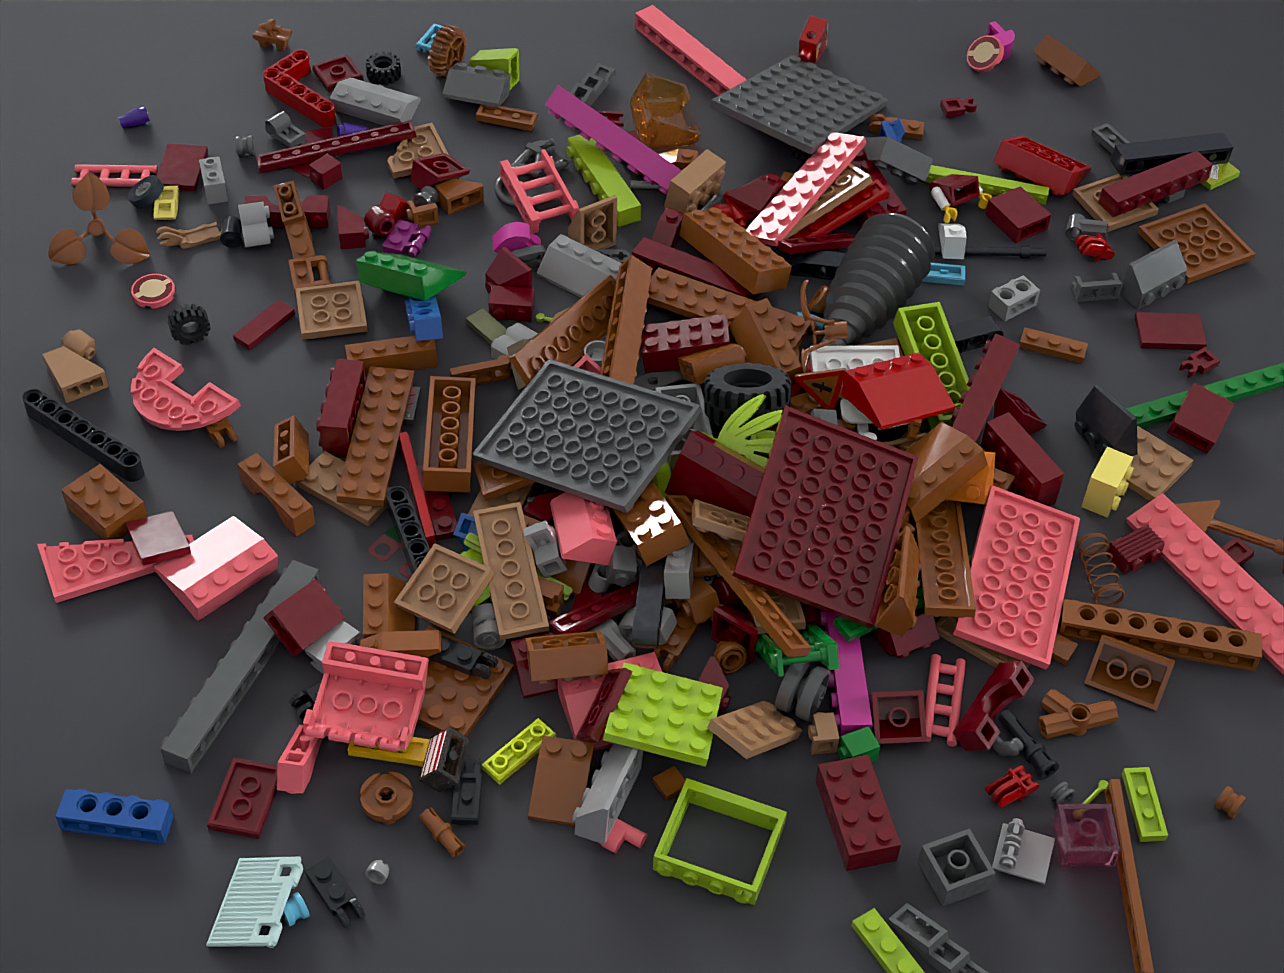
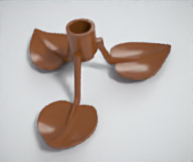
(67, 246)
(834, 330)

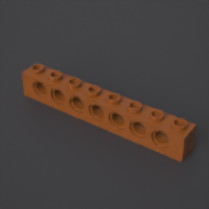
(1162, 634)

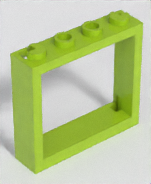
(729, 805)

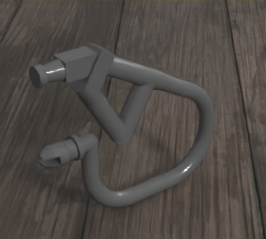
(534, 150)

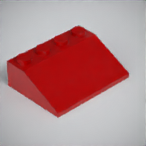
(1040, 164)
(897, 391)

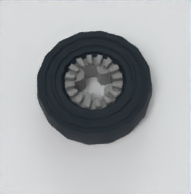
(145, 191)

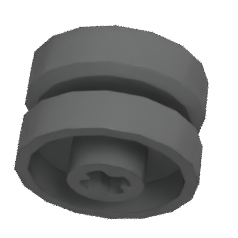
(802, 690)

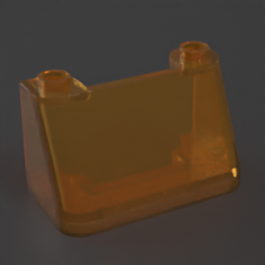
(659, 113)

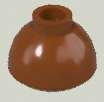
(818, 301)
(730, 656)

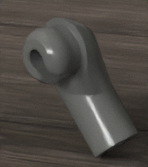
(1007, 748)

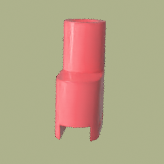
(624, 832)

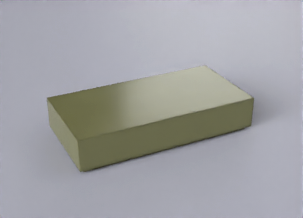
(485, 325)

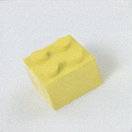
(1108, 482)

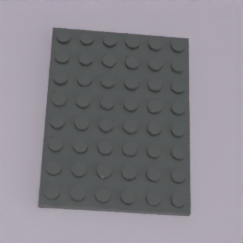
(799, 103)
(587, 434)

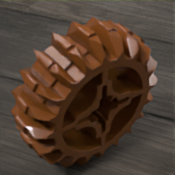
(446, 49)

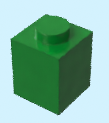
(859, 744)

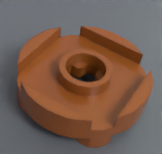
(390, 810)

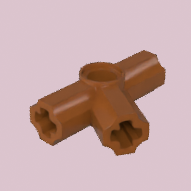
(1073, 717)

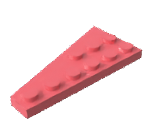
(91, 566)

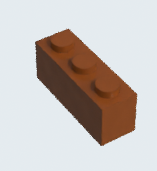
(291, 450)

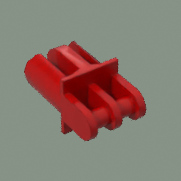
(1094, 247)
(1011, 787)

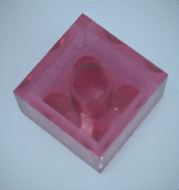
(1085, 835)

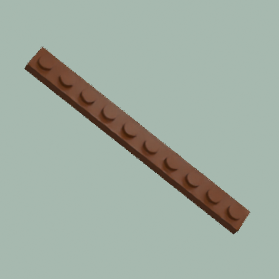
(752, 596)

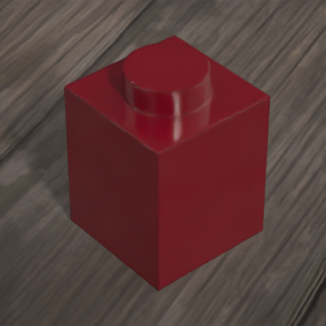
(325, 171)

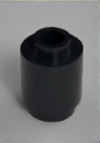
(231, 231)

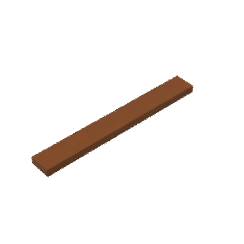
(1129, 882)

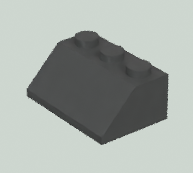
(477, 85)
(898, 159)
(1154, 275)

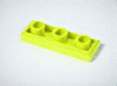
(510, 759)

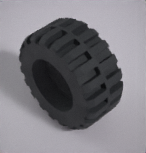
(736, 384)

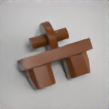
(271, 33)

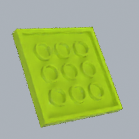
(665, 715)

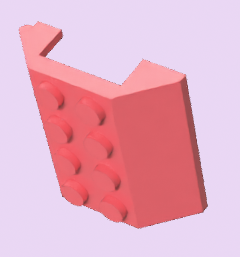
(368, 697)

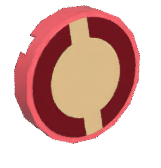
(985, 53)
(153, 291)

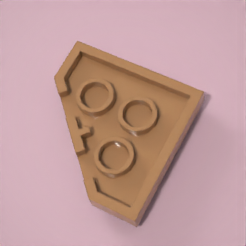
(424, 145)

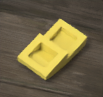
(167, 204)

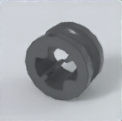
(1062, 793)

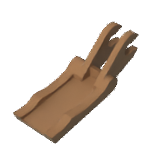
(189, 238)

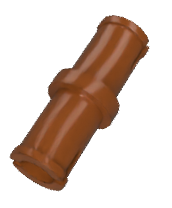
(442, 832)

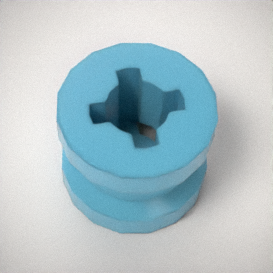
(295, 909)

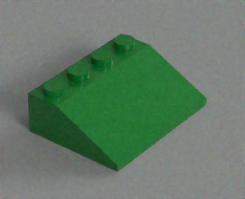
(405, 274)

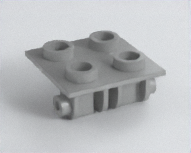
(1023, 852)

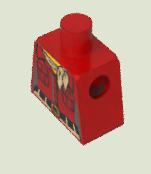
(812, 48)

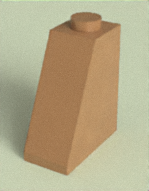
(74, 374)

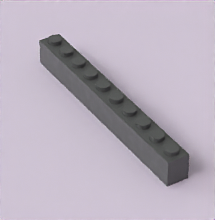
(232, 677)

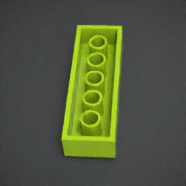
(927, 332)

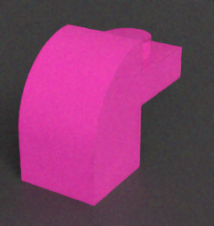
(1005, 37)
(514, 237)

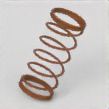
(1104, 588)

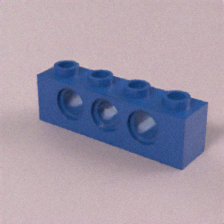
(424, 318)
(154, 828)

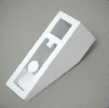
(952, 240)

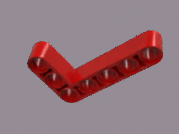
(282, 83)

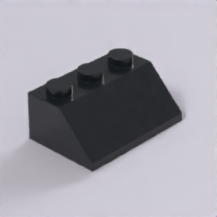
(1107, 423)

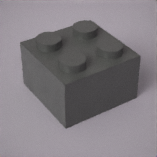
(956, 867)

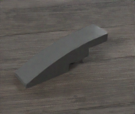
(593, 84)
(932, 942)

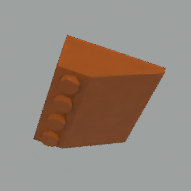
(943, 466)

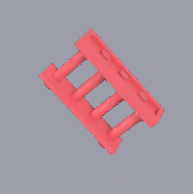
(525, 203)

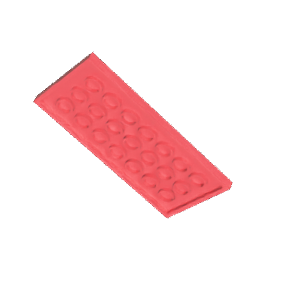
(1019, 577)

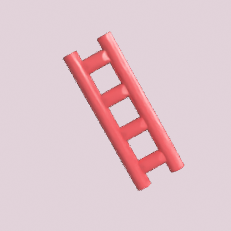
(105, 170)
(955, 691)

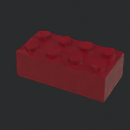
(669, 340)
(341, 406)
(1022, 457)
(857, 813)

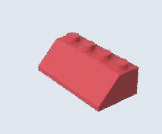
(583, 529)

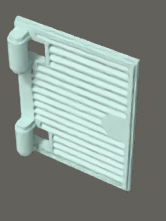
(255, 900)

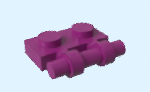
(401, 238)

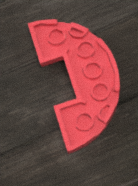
(171, 407)

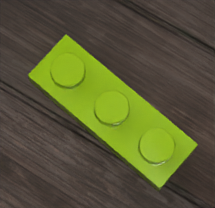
(1144, 804)
(884, 944)

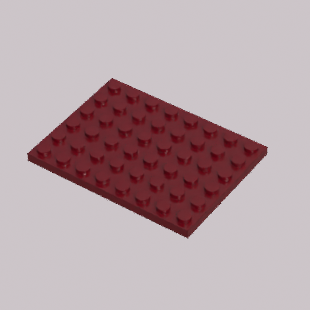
(826, 517)

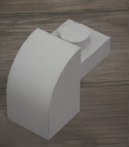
(545, 548)

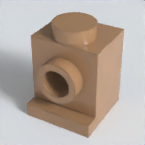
(823, 733)

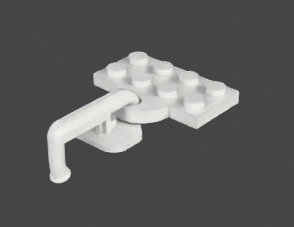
(851, 357)

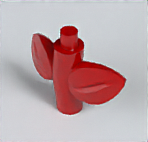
(735, 211)

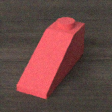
(297, 762)

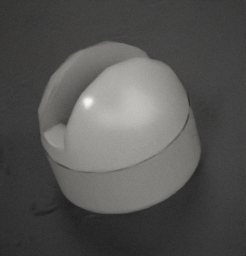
(377, 872)

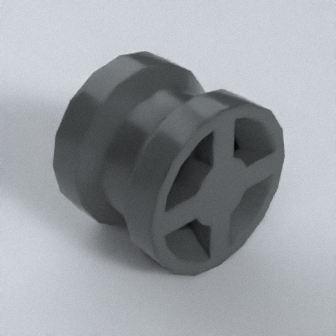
(244, 145)
(427, 196)

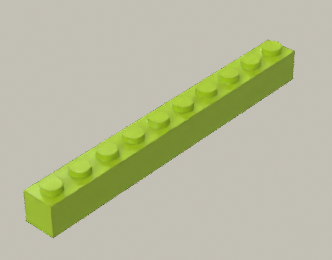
(993, 185)

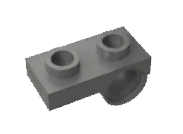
(282, 129)

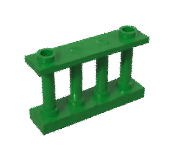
(822, 649)

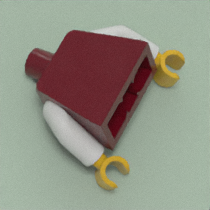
(955, 190)

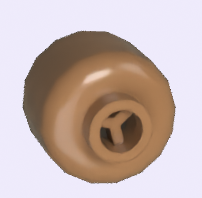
(79, 343)

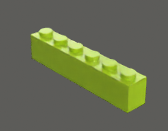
(603, 178)

